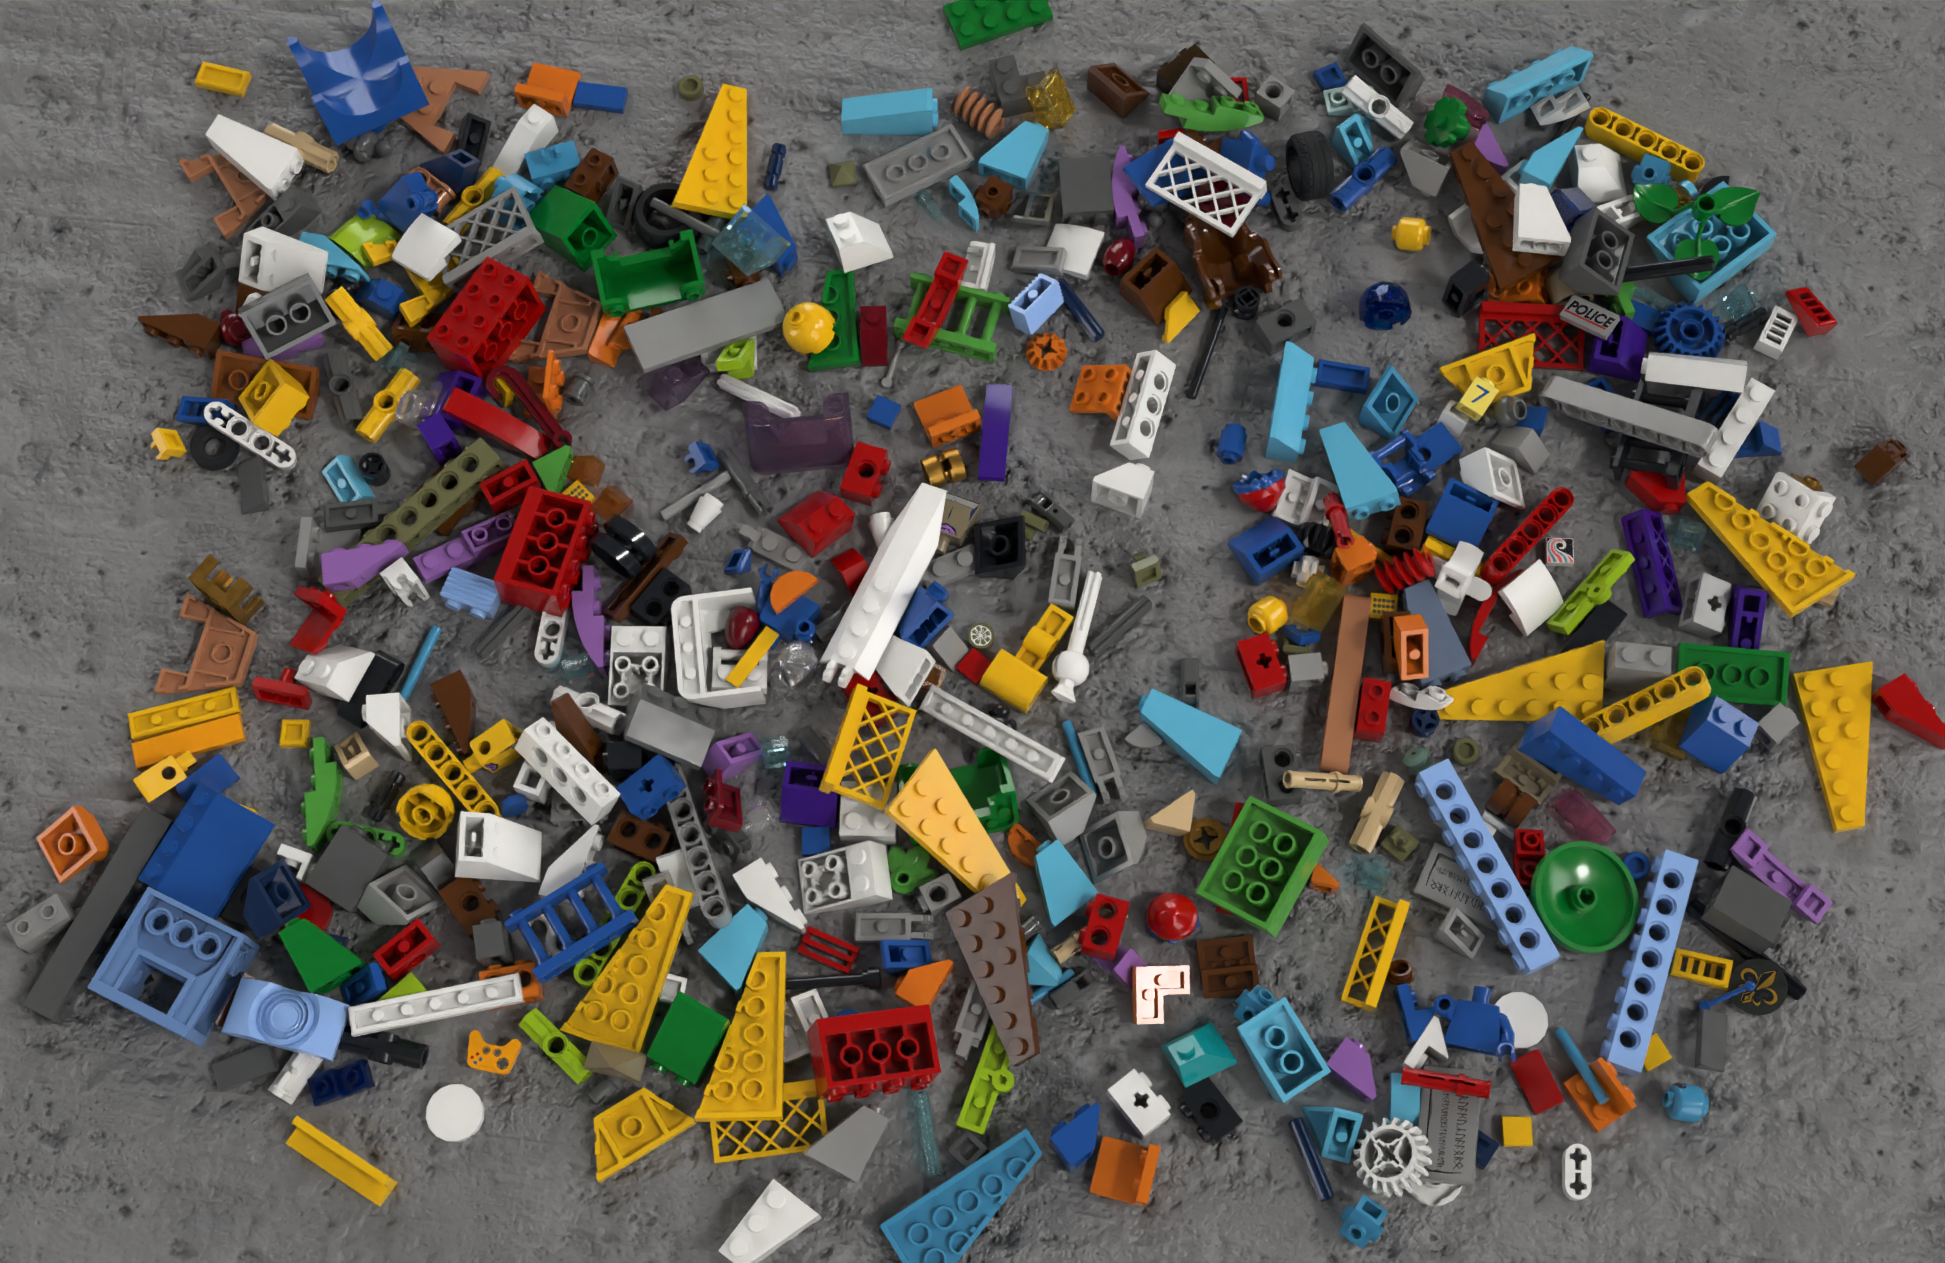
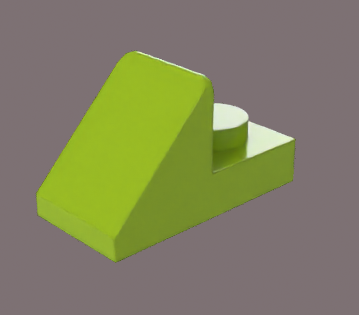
(738, 359)

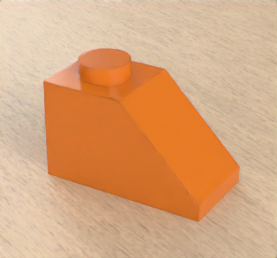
(1411, 646)
(923, 983)

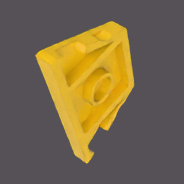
(1505, 365)
(634, 1130)

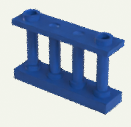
(572, 950)

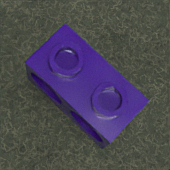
(439, 438)

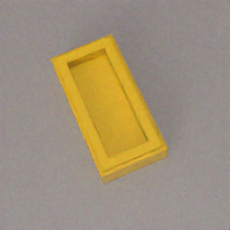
(223, 79)

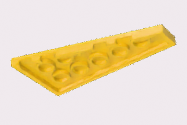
(1534, 689)
(630, 986)
(751, 1059)

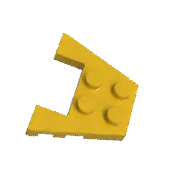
(432, 292)

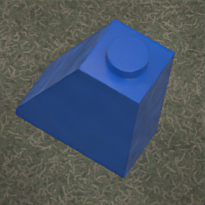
(769, 212)

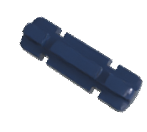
(774, 166)

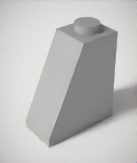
(849, 1143)

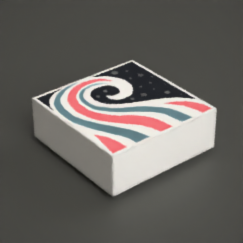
(1559, 552)

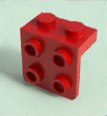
(320, 623)

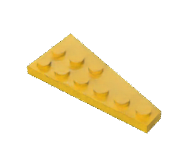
(718, 167)
(1771, 554)
(1837, 725)
(945, 825)

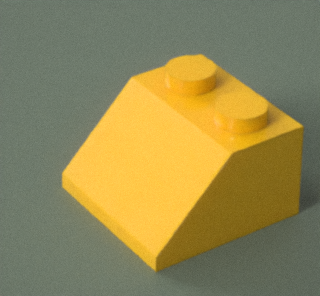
(273, 398)

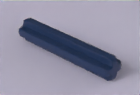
(1080, 312)
(1311, 1159)

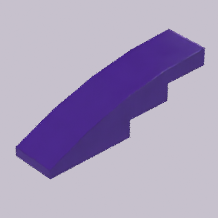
(995, 432)

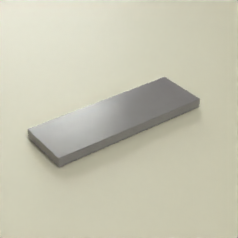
(705, 325)

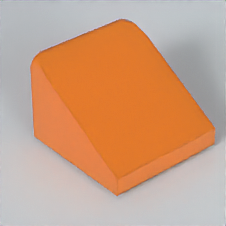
(1322, 880)

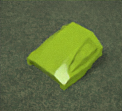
(358, 231)

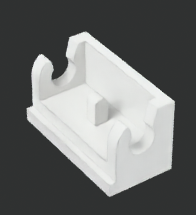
(980, 265)
(403, 581)

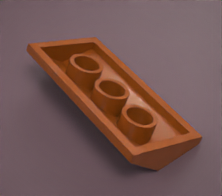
(236, 371)

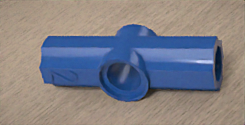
(1372, 169)

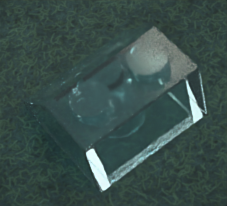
(750, 242)

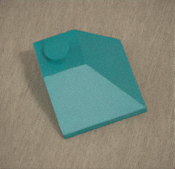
(1198, 1054)

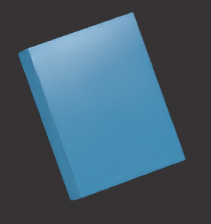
(1388, 404)

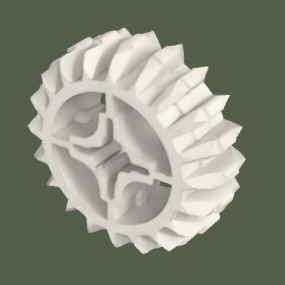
(1374, 1140)

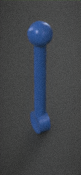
(1748, 986)

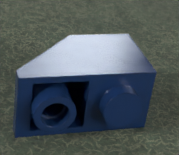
(455, 169)

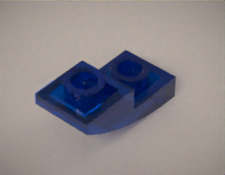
(341, 1082)

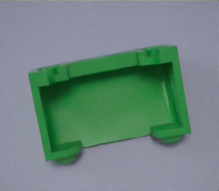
(649, 277)
(985, 786)

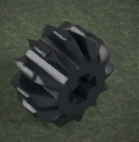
(1317, 539)

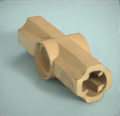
(309, 149)
(1376, 813)

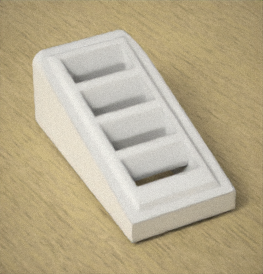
(1769, 347)

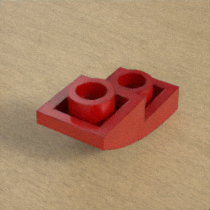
(1527, 853)

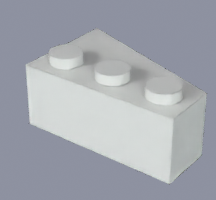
(768, 1225)

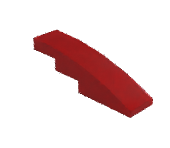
(497, 424)

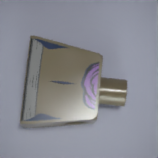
(957, 521)

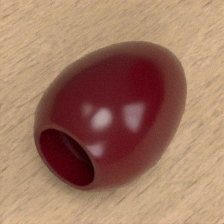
(1119, 257)
(740, 627)

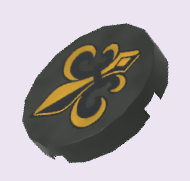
(1770, 986)

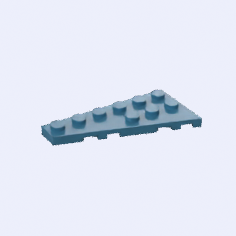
(956, 1212)

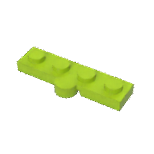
(1591, 592)
(988, 1081)

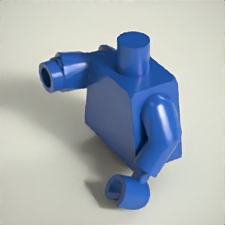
(1251, 156)
(402, 202)
(924, 615)
(793, 622)
(1476, 1025)

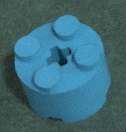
(528, 191)

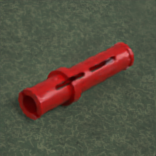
(1337, 514)
(1446, 1082)

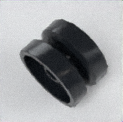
(622, 546)

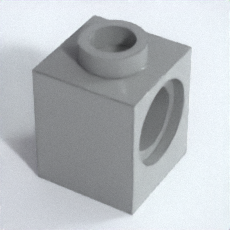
(1276, 106)
(1306, 670)
(1776, 726)
(947, 886)

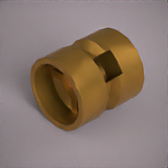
(933, 468)

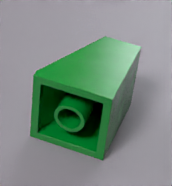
(572, 226)
(318, 956)
(688, 1041)

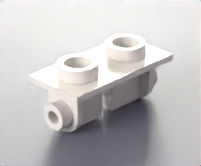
(294, 1076)

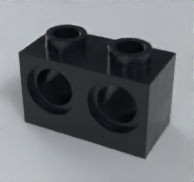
(655, 598)
(623, 760)

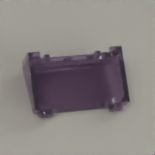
(801, 441)

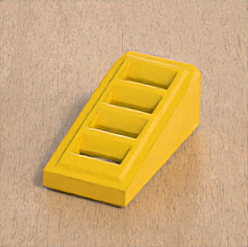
(1704, 959)

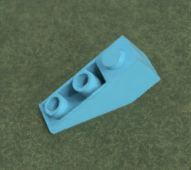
(338, 262)

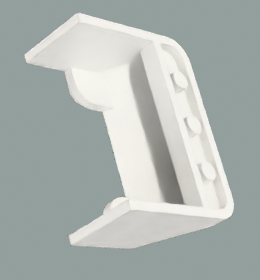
(693, 622)

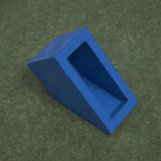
(381, 298)

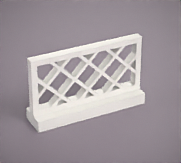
(1222, 169)

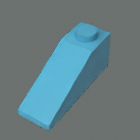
(1549, 160)

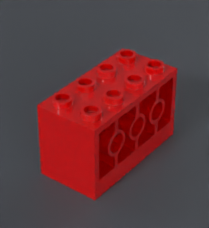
(486, 320)
(546, 551)
(896, 1037)

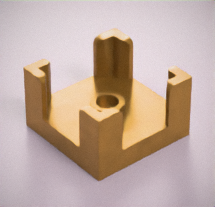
(224, 599)

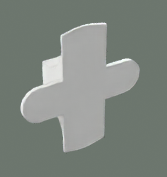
(1458, 579)

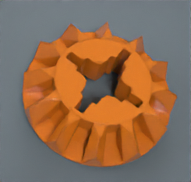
(1051, 360)

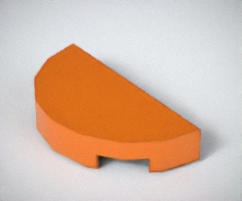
(619, 340)
(790, 588)
(1022, 845)

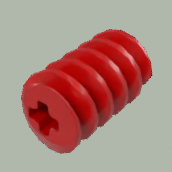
(1406, 570)

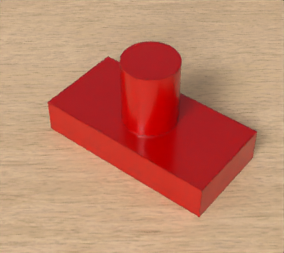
(283, 691)

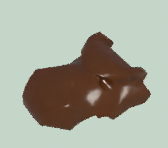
(1229, 262)

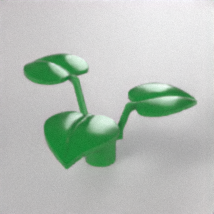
(1733, 204)

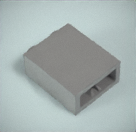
(1635, 666)

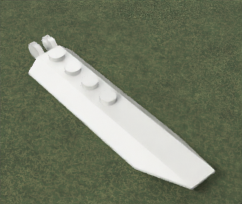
(886, 588)

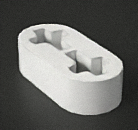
(1583, 1172)

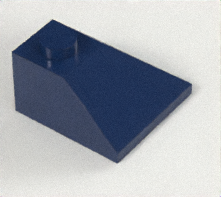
(273, 899)

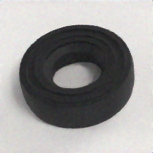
(217, 462)

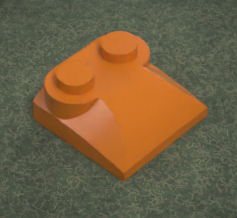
(73, 843)

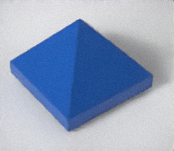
(739, 562)

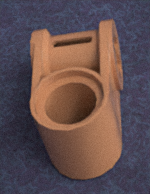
(443, 191)

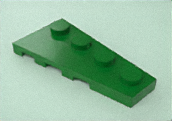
(840, 301)

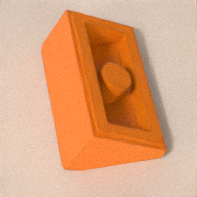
(598, 350)

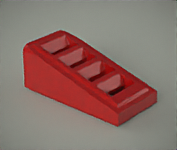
(1813, 316)

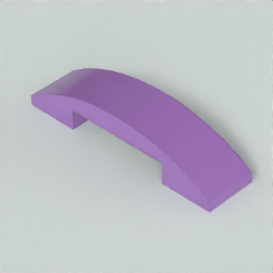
(1763, 866)

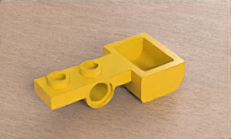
(1018, 677)

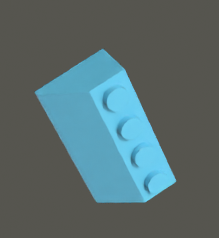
(1545, 77)
(1290, 404)

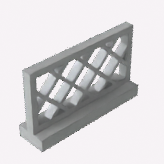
(504, 252)

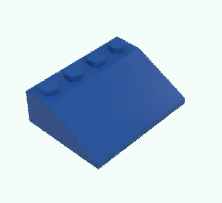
(206, 851)

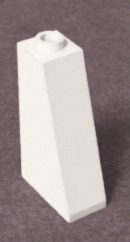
(1695, 371)

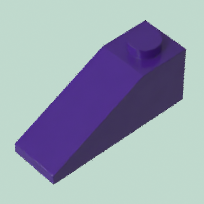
(1746, 616)

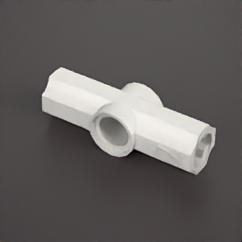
(1390, 118)
(596, 713)

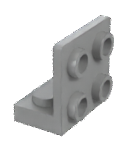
(1203, 80)
(316, 541)

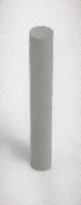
(694, 496)

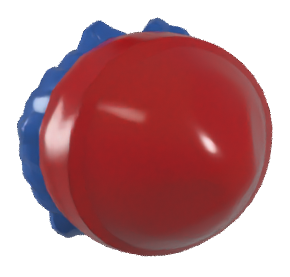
(1260, 490)
(1171, 917)

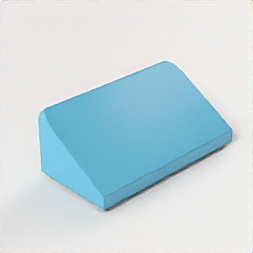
(347, 480)

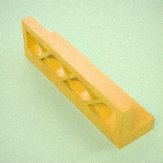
(1385, 957)
(340, 1162)

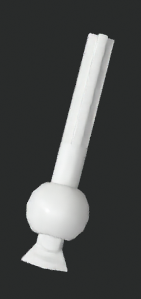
(1071, 666)

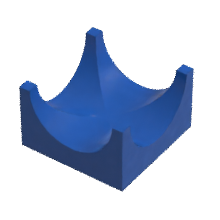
(361, 83)

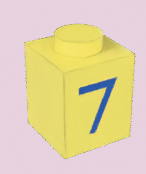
(1477, 398)

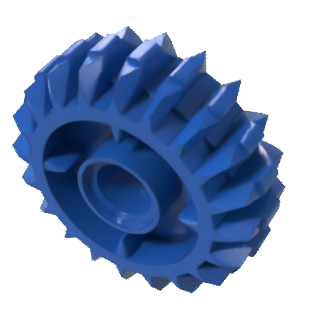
(1689, 319)

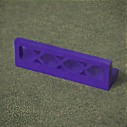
(1651, 564)

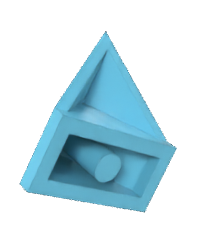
(1354, 140)
(1042, 964)
(1334, 1130)

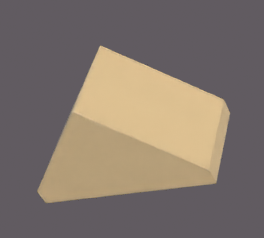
(356, 756)
(1175, 817)

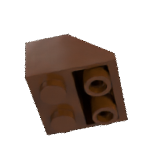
(1153, 285)

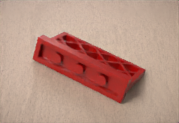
(1525, 314)

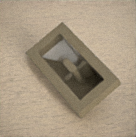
(615, 1061)

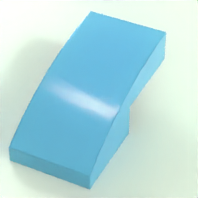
(966, 207)
(1403, 1101)

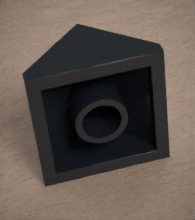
(1000, 548)

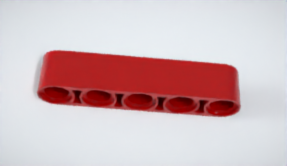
(1550, 510)

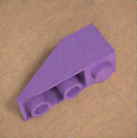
(354, 567)

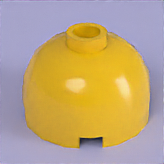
(808, 328)
(426, 811)

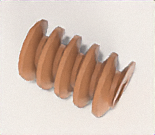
(977, 113)

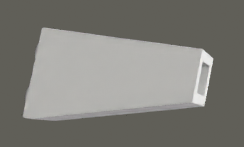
(257, 155)

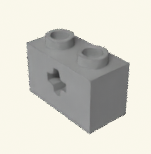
(1705, 605)
(42, 923)

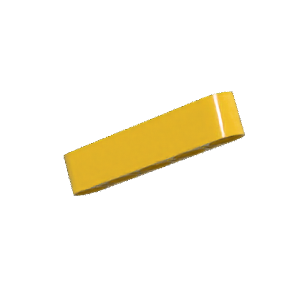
(1634, 135)
(1658, 705)
(447, 765)

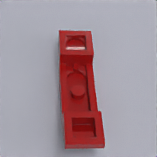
(937, 301)
(1476, 640)

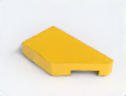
(1178, 315)

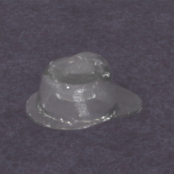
(417, 405)

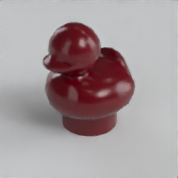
(233, 328)

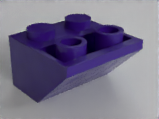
(1621, 352)
(464, 381)
(803, 801)

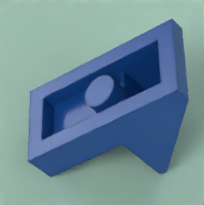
(1761, 441)
(904, 954)
(365, 986)
(1412, 1020)

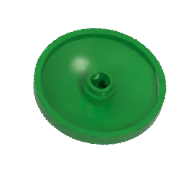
(1584, 897)

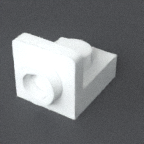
(295, 858)

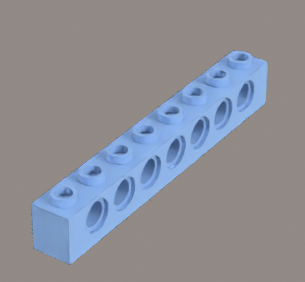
(1444, 777)
(1681, 871)

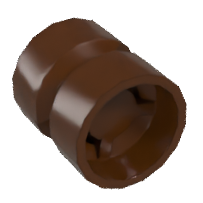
(1510, 803)

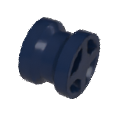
(1426, 717)

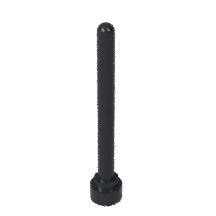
(868, 978)

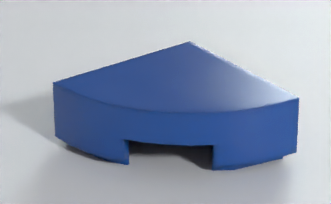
(1300, 636)

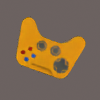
(492, 1057)

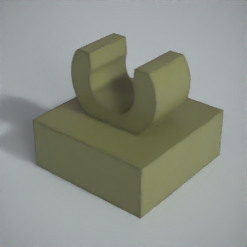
(1032, 524)
(1145, 569)
(1399, 844)

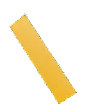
(752, 657)

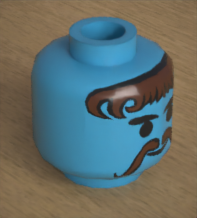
(1685, 1102)

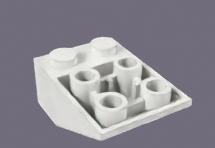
(277, 259)
(637, 657)
(496, 849)
(845, 878)

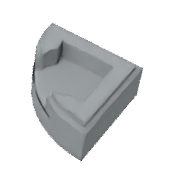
(1143, 738)

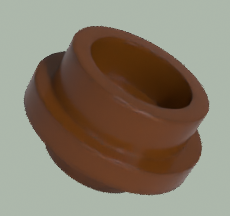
(1400, 972)

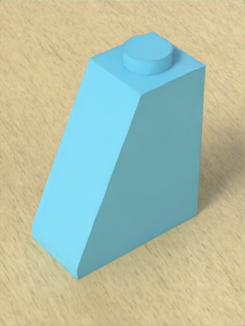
(1016, 155)
(1061, 882)
(736, 946)

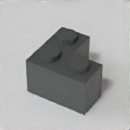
(1010, 86)

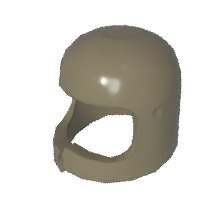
(1559, 291)

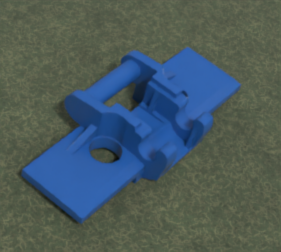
(1413, 471)

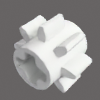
(1304, 569)

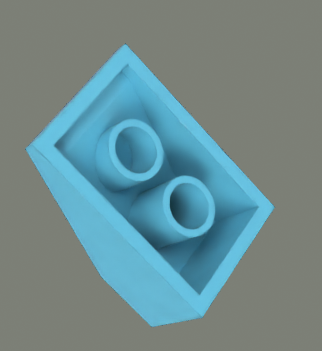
(1282, 1051)

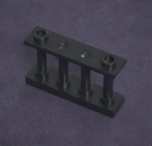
(1674, 469)

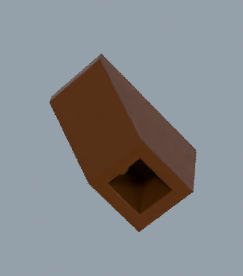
(1882, 460)

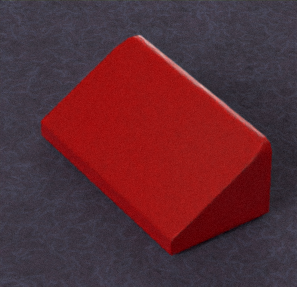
(1536, 1082)

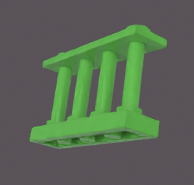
(958, 341)

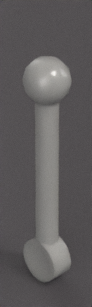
(887, 382)

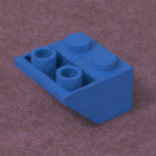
(1461, 514)
(1266, 549)
(1076, 1140)

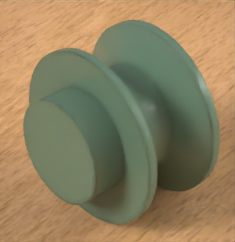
(1417, 760)

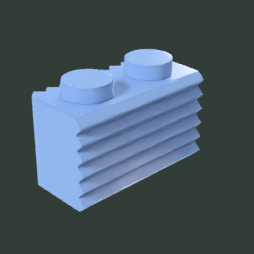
(1036, 304)
(470, 593)

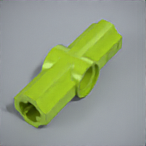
(544, 1033)

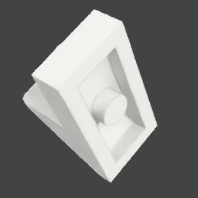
(1429, 1041)

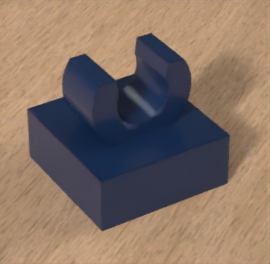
(1485, 1149)

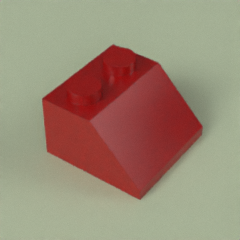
(818, 522)

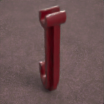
(531, 403)

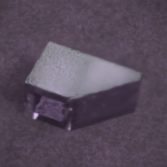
(677, 382)

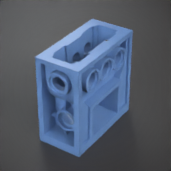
(153, 942)

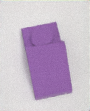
(1122, 966)

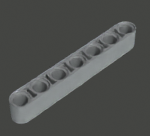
(1628, 416)
(696, 851)

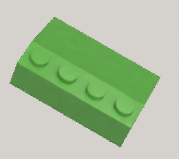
(1263, 866)

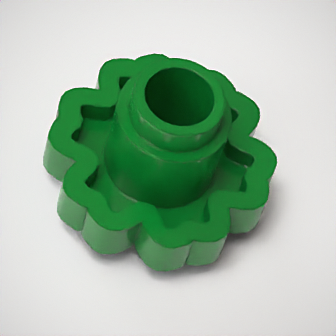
(1446, 123)

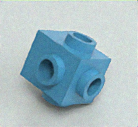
(1651, 167)
(1253, 1003)
(1362, 1221)

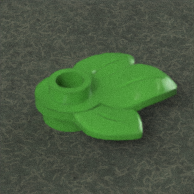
(912, 865)

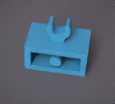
(552, 164)

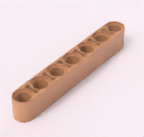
(1345, 684)

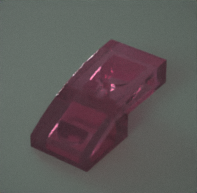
(1475, 112)
(1585, 818)

